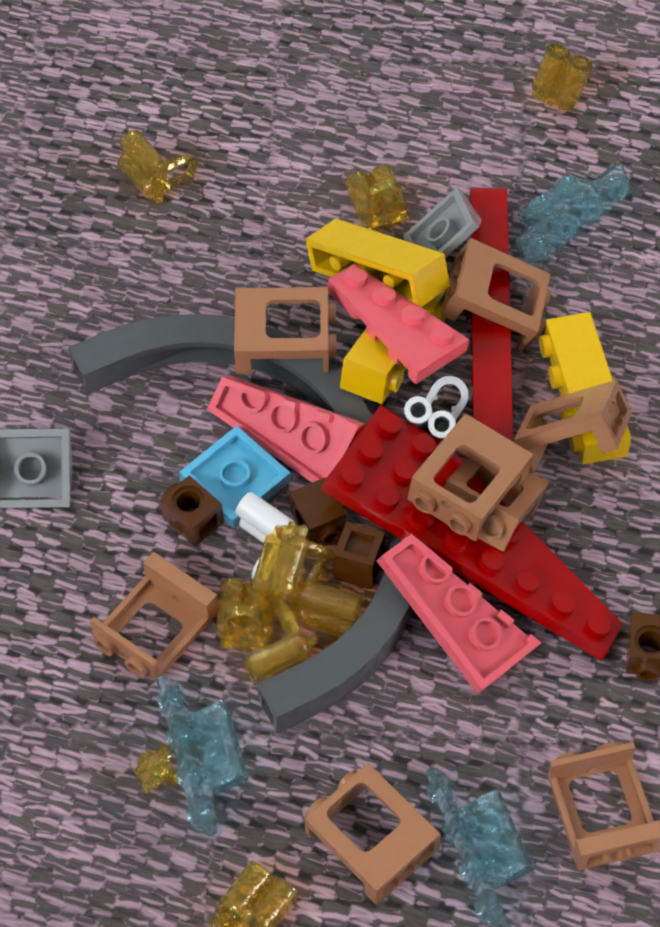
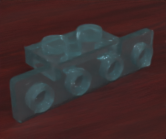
(568, 211)
(204, 751)
(485, 842)

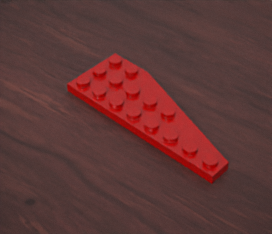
(528, 576)

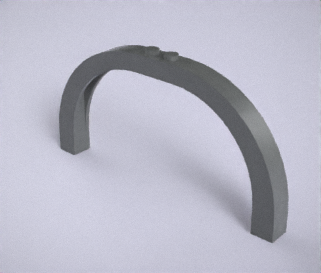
(178, 339)

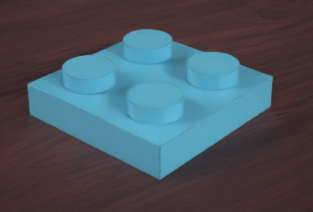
(234, 469)

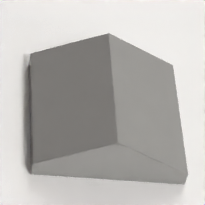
(445, 224)
(35, 466)

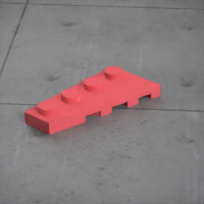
(404, 328)
(287, 428)
(466, 626)

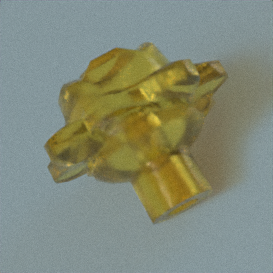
(155, 768)

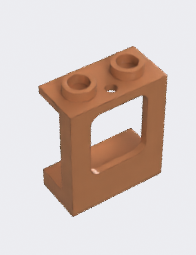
(470, 287)
(250, 327)
(600, 410)
(484, 447)
(503, 520)
(174, 594)
(614, 844)
(393, 857)

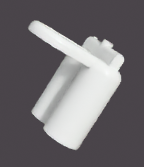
(420, 412)
(259, 518)

